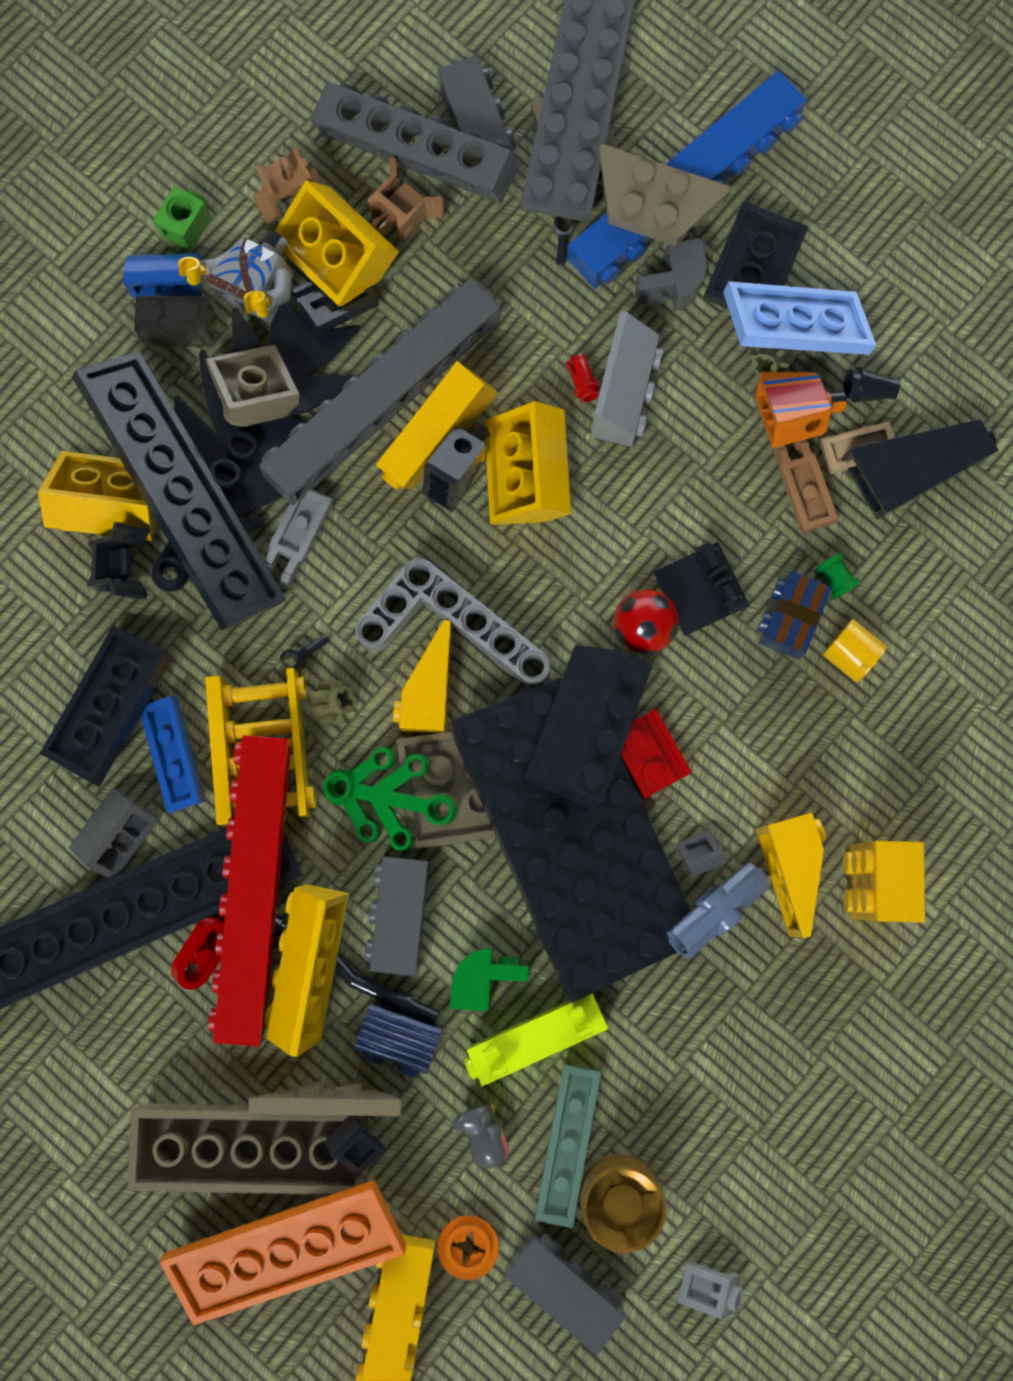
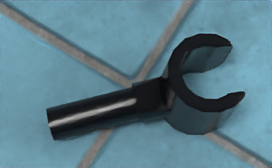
(562, 239)
(304, 653)

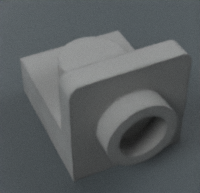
(710, 1291)

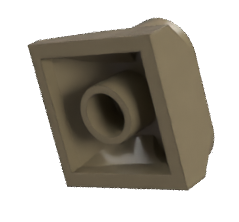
(253, 385)

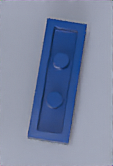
(172, 754)

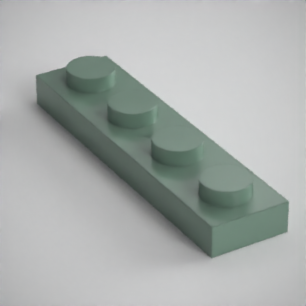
(567, 1145)

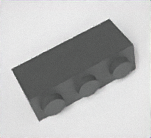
(470, 101)
(398, 916)
(566, 1291)

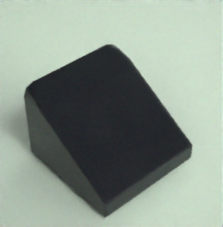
(354, 1145)

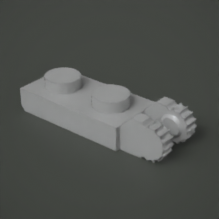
(297, 533)

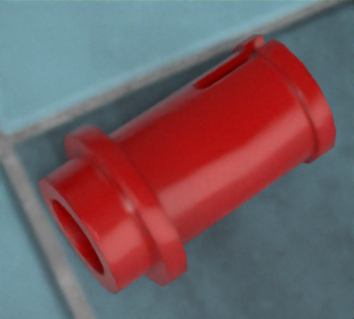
(586, 387)

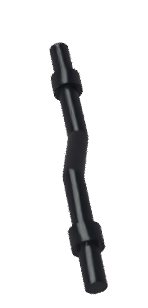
(400, 1001)

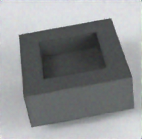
(700, 853)

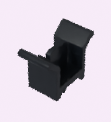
(113, 561)

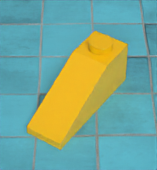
(426, 691)

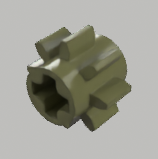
(770, 359)
(332, 702)

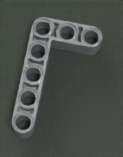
(458, 615)

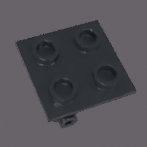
(702, 588)

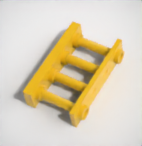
(225, 732)

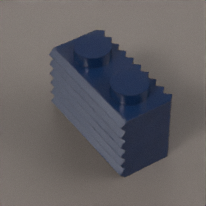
(398, 1039)

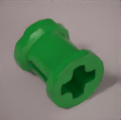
(837, 576)

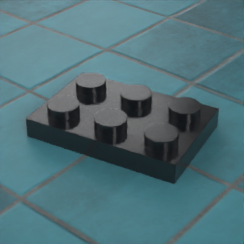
(756, 251)

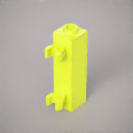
(534, 1039)

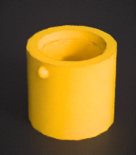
(854, 650)

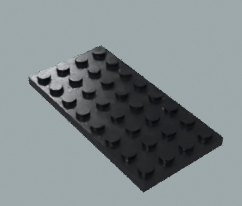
(585, 873)

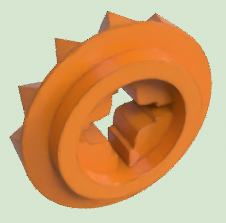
(479, 1261)

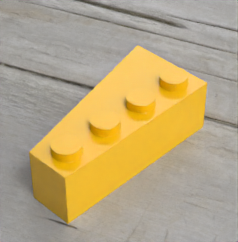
(398, 1314)

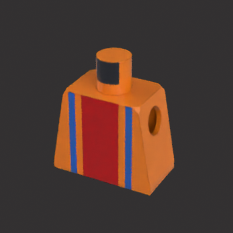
(795, 405)

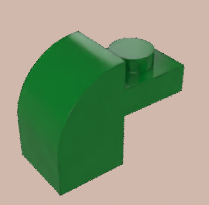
(472, 978)

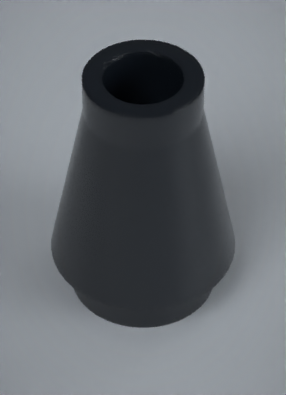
(867, 385)

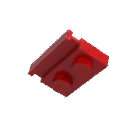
(652, 755)

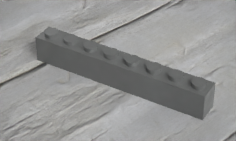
(380, 392)

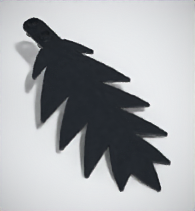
(239, 450)

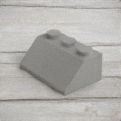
(626, 382)

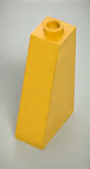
(452, 404)

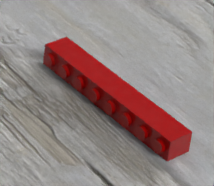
(251, 891)

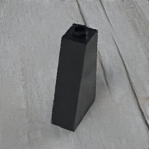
(911, 465)

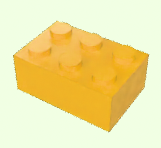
(885, 881)

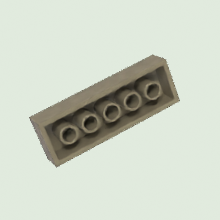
(234, 1151)

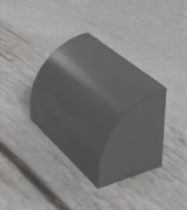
(113, 834)

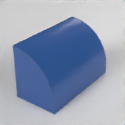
(158, 275)

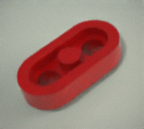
(200, 952)

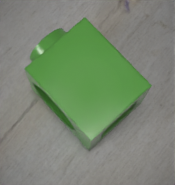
(182, 232)

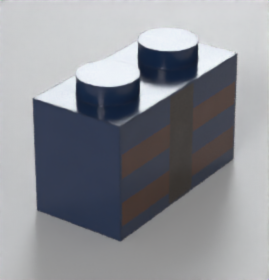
(794, 614)

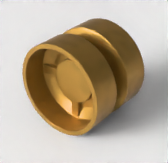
(622, 1203)

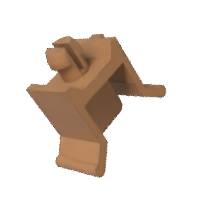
(281, 182)
(401, 206)

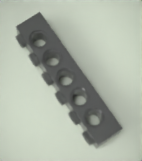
(487, 179)

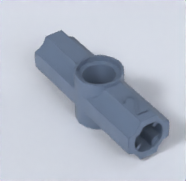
(718, 910)

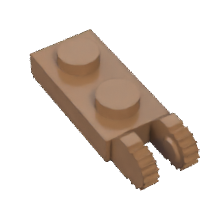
(806, 488)

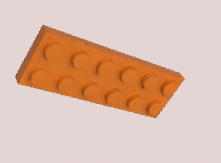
(283, 1253)

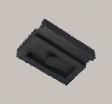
(324, 312)

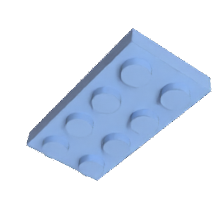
(798, 318)

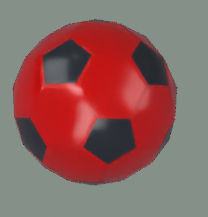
(646, 621)

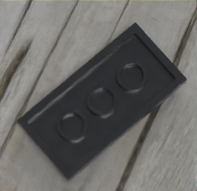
(106, 705)

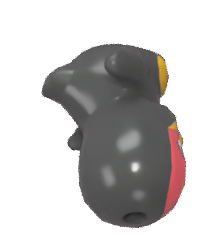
(485, 1137)

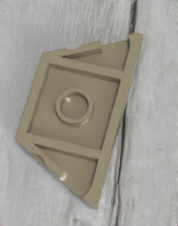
(655, 196)
(317, 1100)

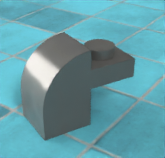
(683, 277)

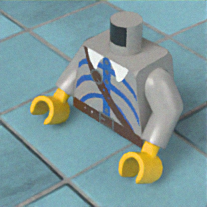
(246, 275)

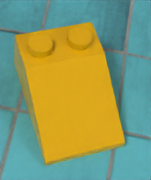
(794, 863)

